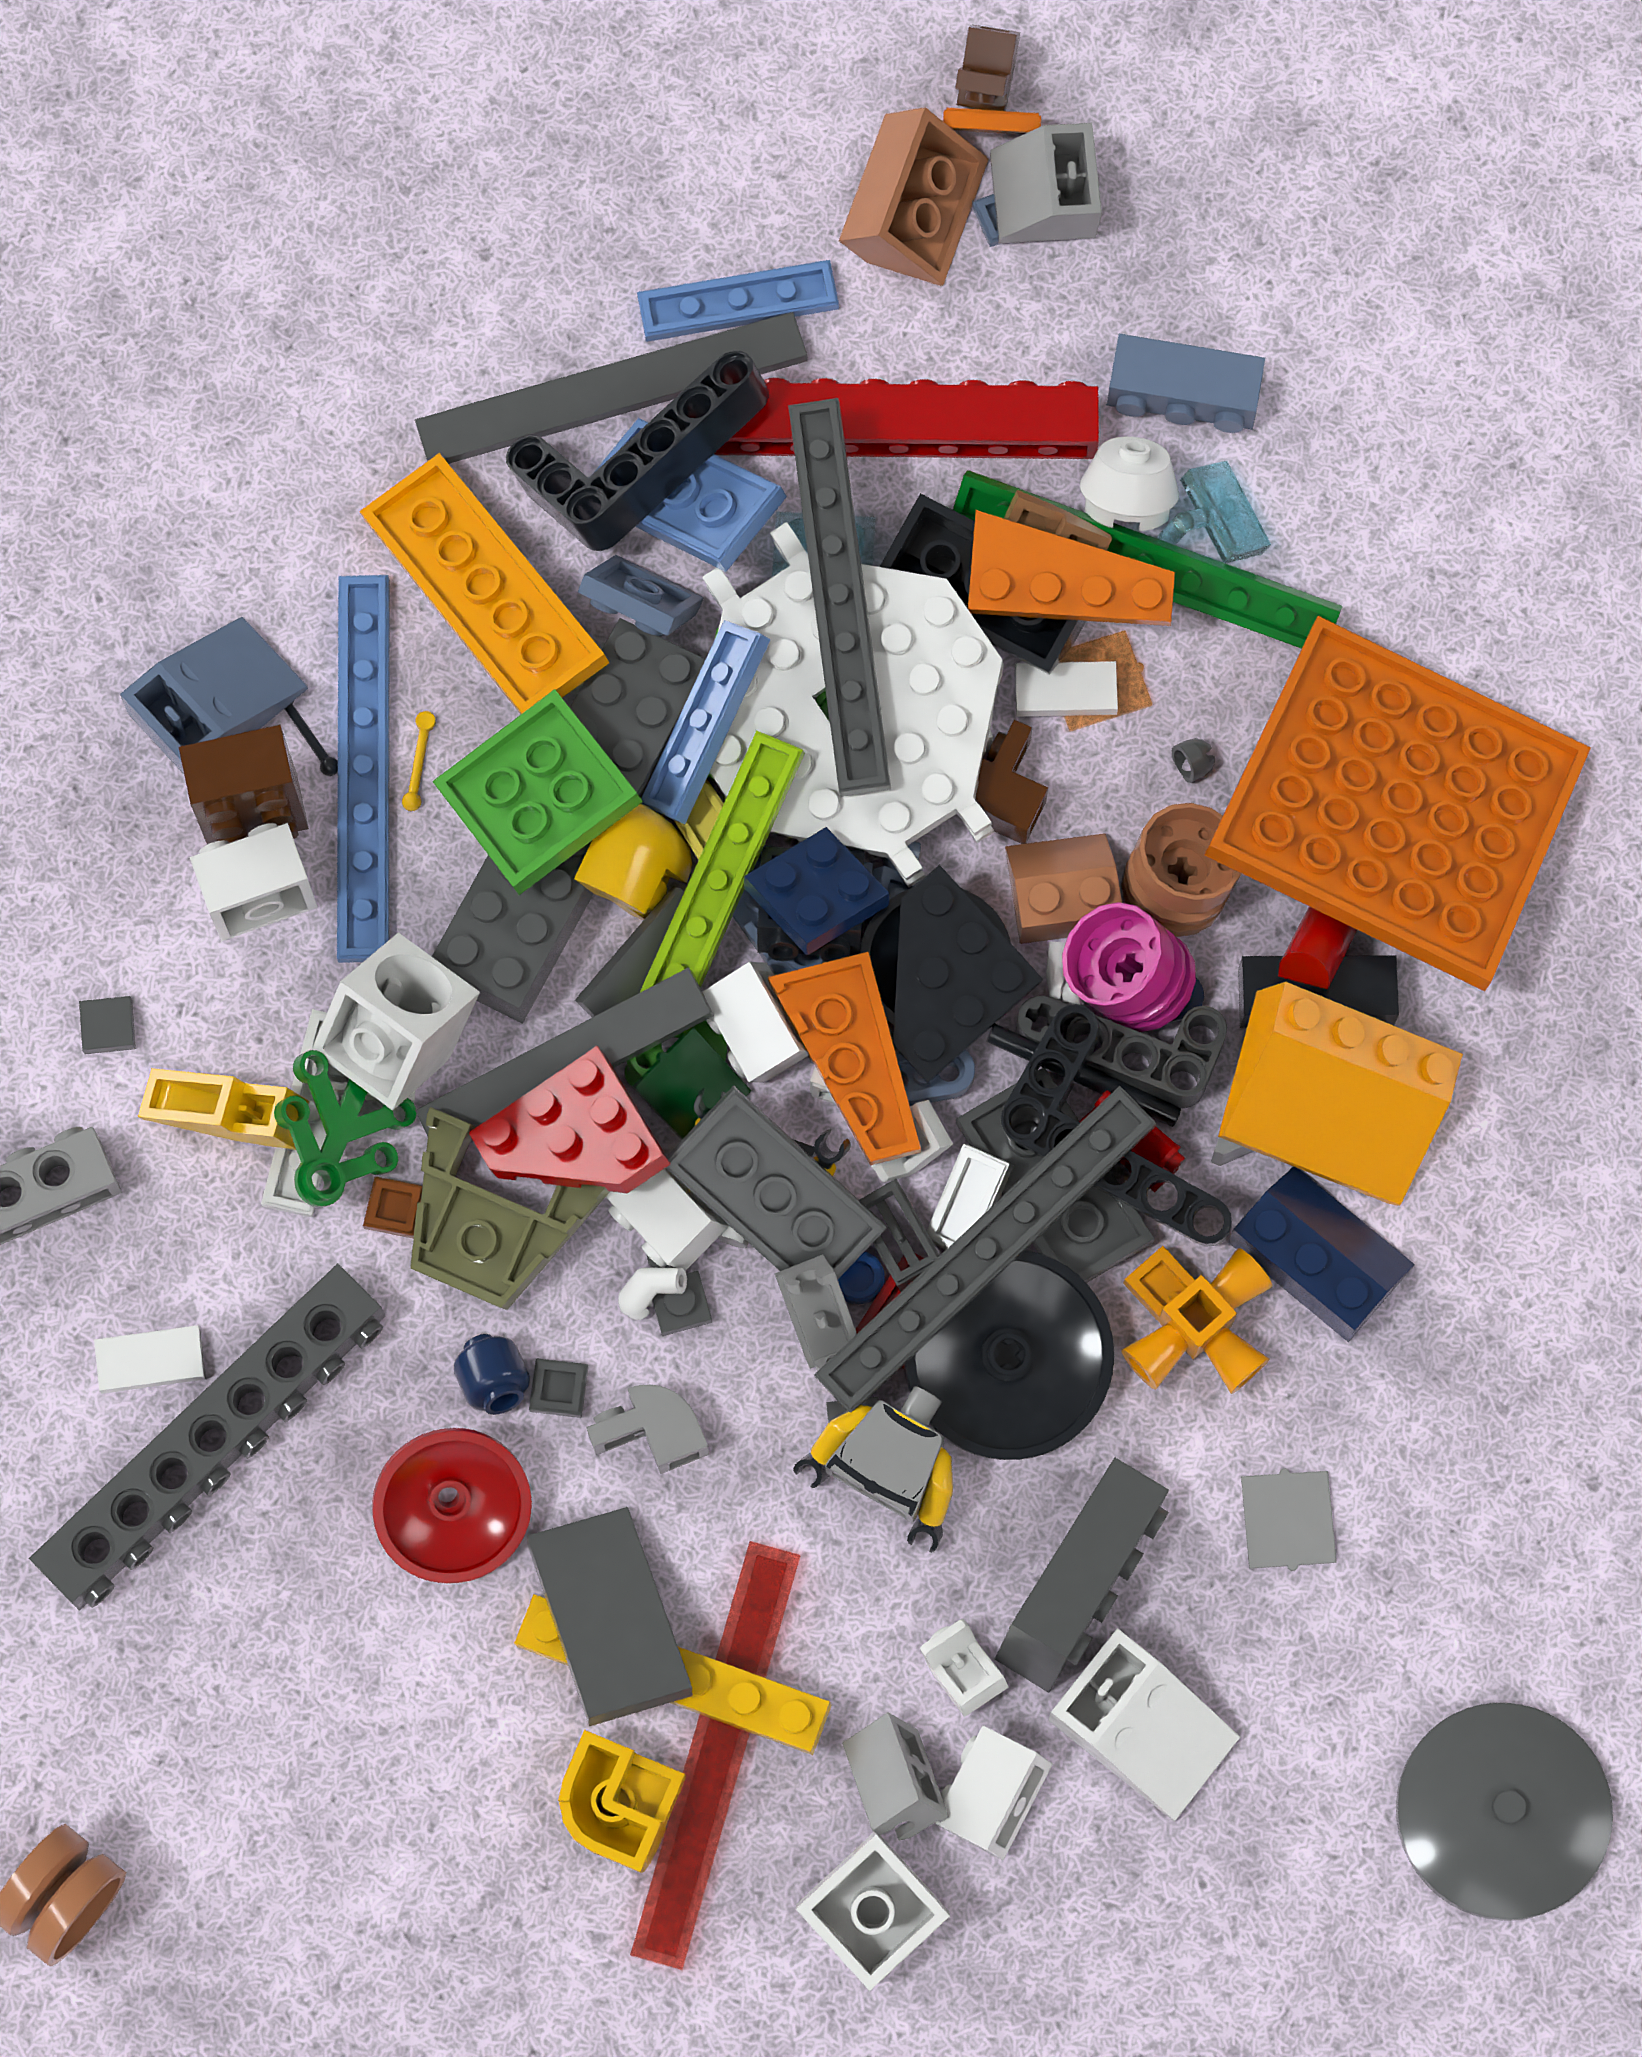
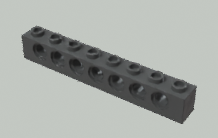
(332, 1297)

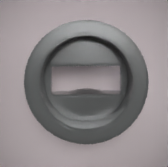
(1195, 752)

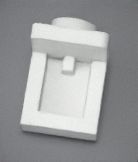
(932, 1140)
(962, 1667)

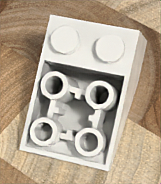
(1144, 1725)

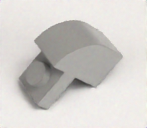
(660, 1417)

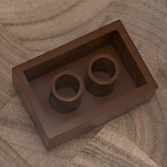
(243, 784)

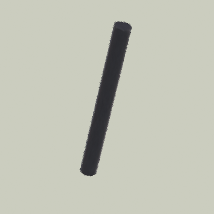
(1089, 1077)

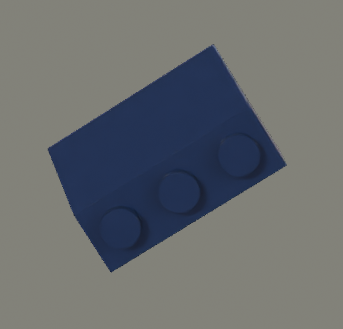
(1320, 1252)

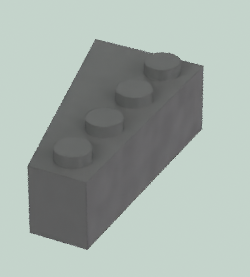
(1082, 1573)

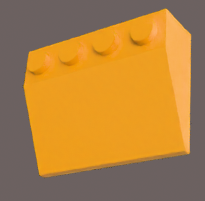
(1337, 1092)

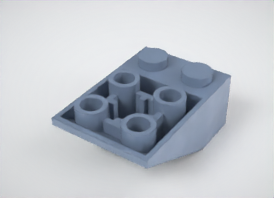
(212, 690)

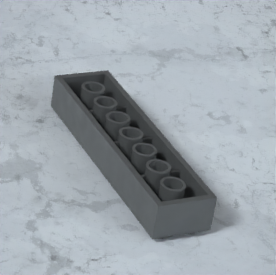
(512, 941)

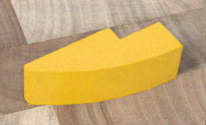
(217, 1106)

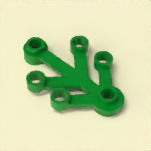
(341, 1127)

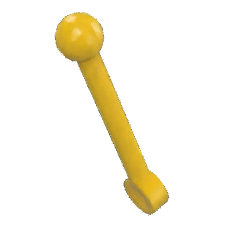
(425, 722)

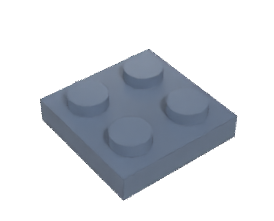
(641, 595)

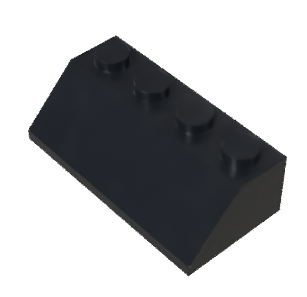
(940, 545)

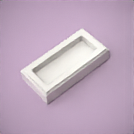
(1068, 690)
(969, 1193)
(149, 1359)

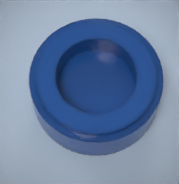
(862, 1280)

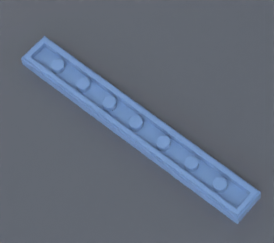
(363, 766)

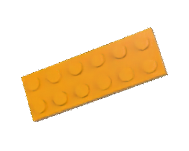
(483, 585)

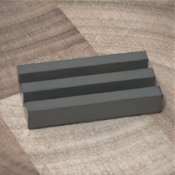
(916, 1267)

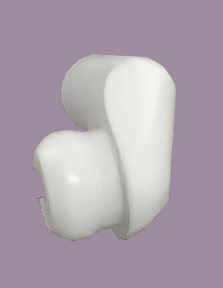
(1056, 981)
(645, 1284)

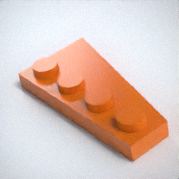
(1054, 577)
(850, 1043)

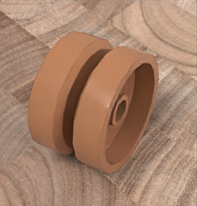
(58, 1894)

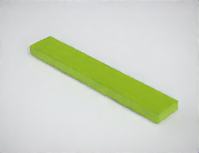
(726, 859)

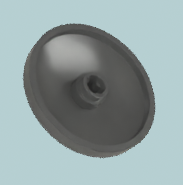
(1504, 1811)

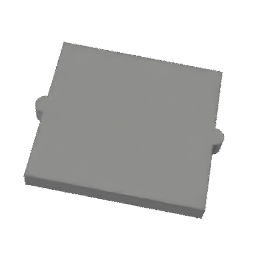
(1288, 1519)

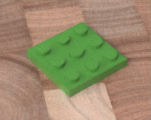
(537, 791)

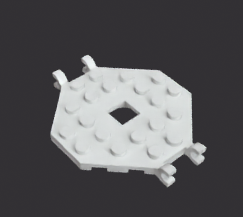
(934, 697)

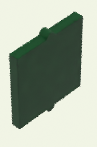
(678, 1077)

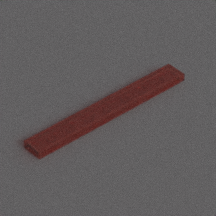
(713, 1765)

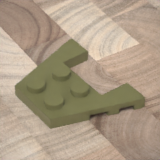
(479, 1237)

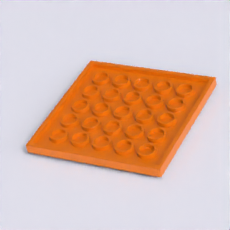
(1399, 803)

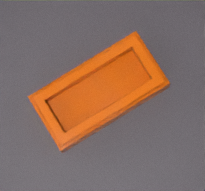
(991, 121)

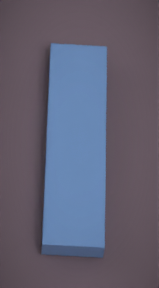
(737, 300)
(704, 721)

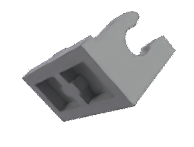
(816, 1309)
(894, 1777)

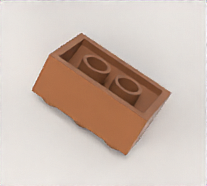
(914, 196)

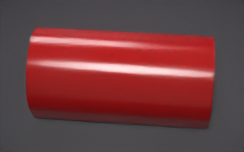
(1316, 949)

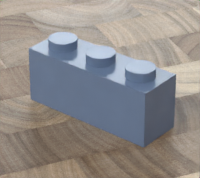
(1185, 383)

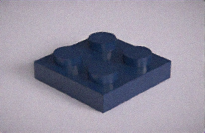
(816, 890)

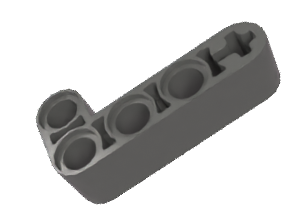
(1120, 1040)

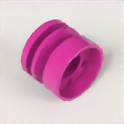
(1128, 967)

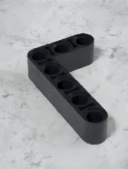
(650, 464)
(1055, 1124)

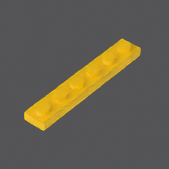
(717, 1689)

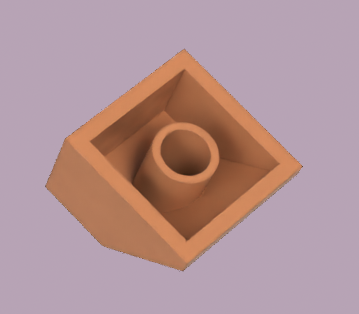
(1059, 884)

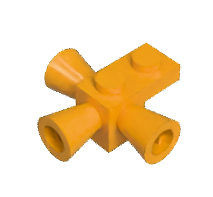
(1195, 1317)

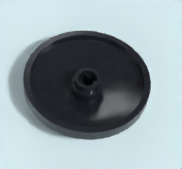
(1019, 1363)

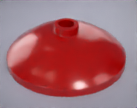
(456, 1537)

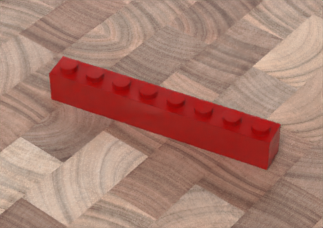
(935, 419)

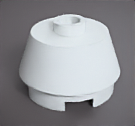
(1130, 483)

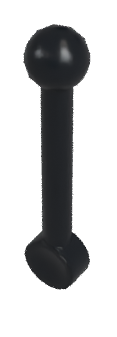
(328, 764)

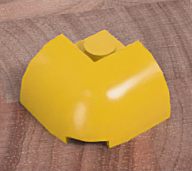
(635, 861)
(617, 1801)

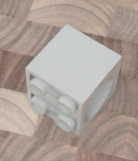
(395, 1020)

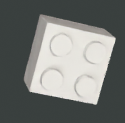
(253, 880)
(872, 1910)

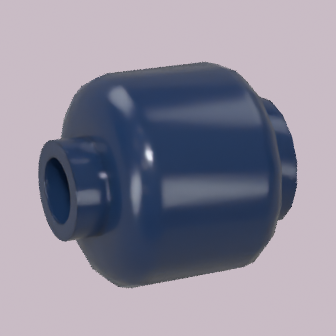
(491, 1374)

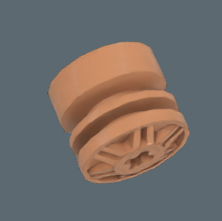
(1173, 876)

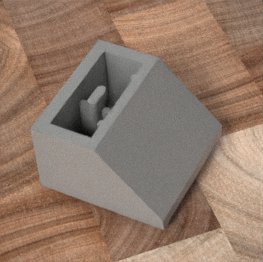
(1047, 185)

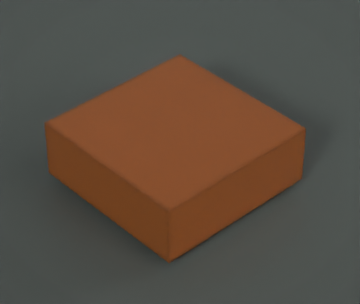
(392, 1207)

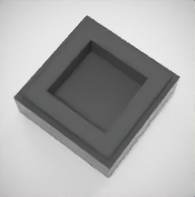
(107, 1025)
(558, 1388)

